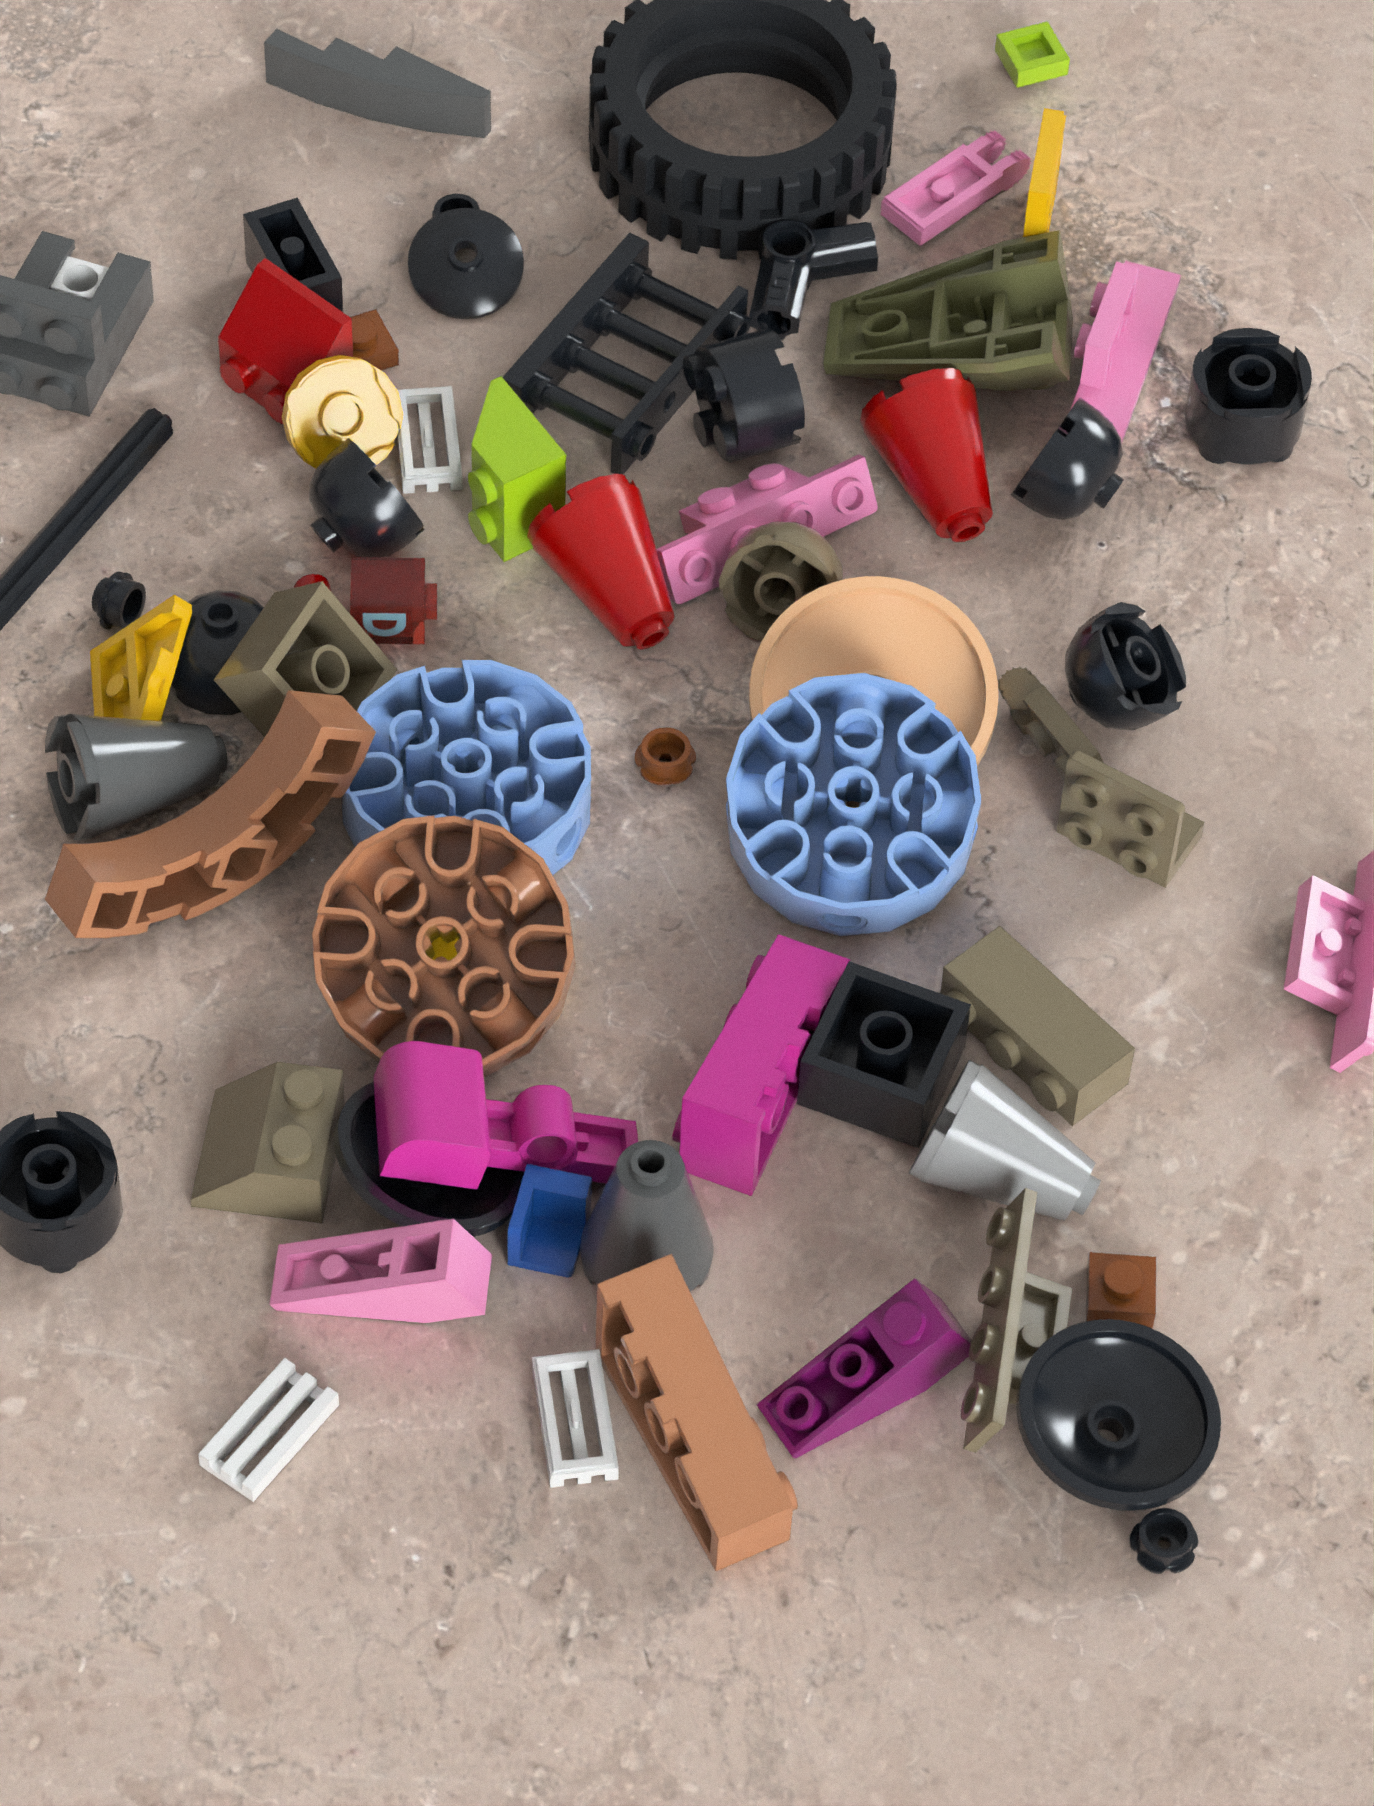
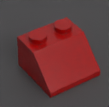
(276, 335)

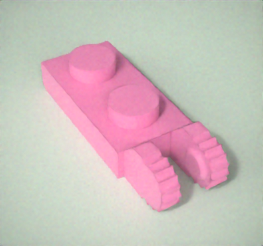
(953, 187)

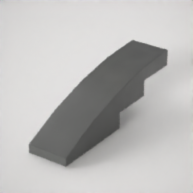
(390, 91)

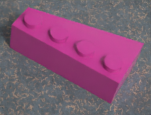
(753, 1069)

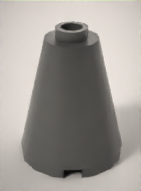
(126, 769)
(646, 1215)

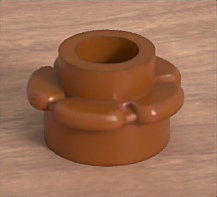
(665, 745)

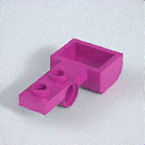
(446, 1132)

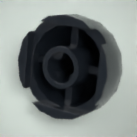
(1074, 466)
(359, 506)
(213, 633)
(1124, 669)

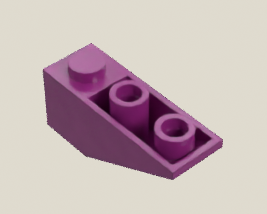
(868, 1370)

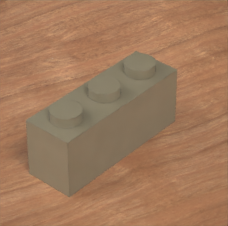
(1038, 1026)

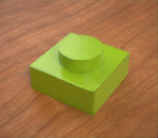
(1032, 54)

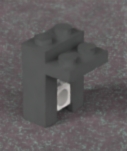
(68, 323)

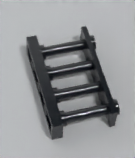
(596, 313)

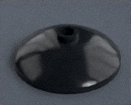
(415, 1201)
(1126, 1383)

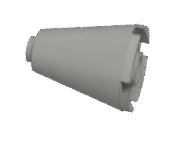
(999, 1145)

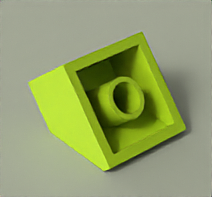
(512, 473)

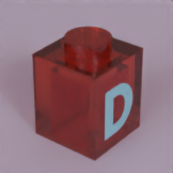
(392, 599)

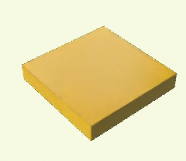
(1045, 173)

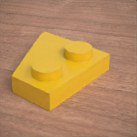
(139, 662)

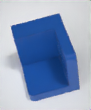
(549, 1220)

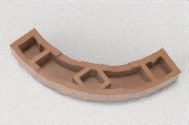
(225, 839)

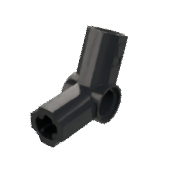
(795, 258)

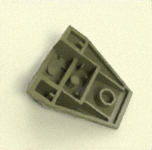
(987, 313)

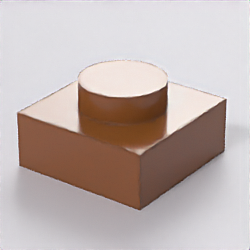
(373, 341)
(1121, 1288)

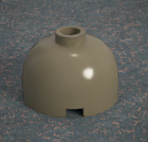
(772, 571)

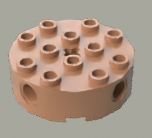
(449, 883)

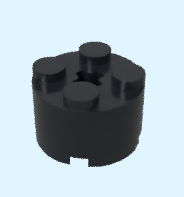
(745, 396)
(1247, 398)
(57, 1190)

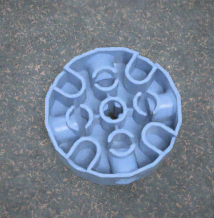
(477, 748)
(840, 863)

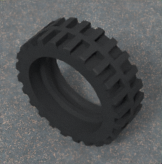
(729, 198)

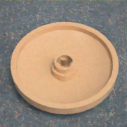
(887, 632)

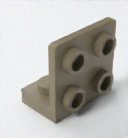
(1125, 820)

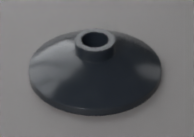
(460, 287)

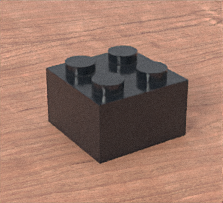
(883, 1054)

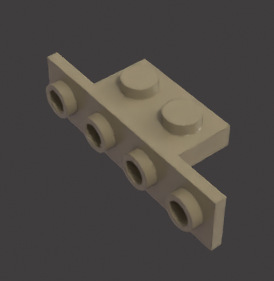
(1016, 1320)

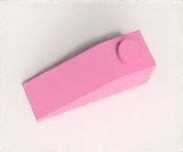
(386, 1274)

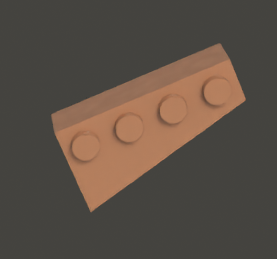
(691, 1413)

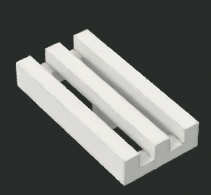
(430, 474)
(301, 1388)
(580, 1466)

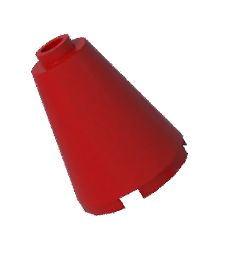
(935, 449)
(608, 558)

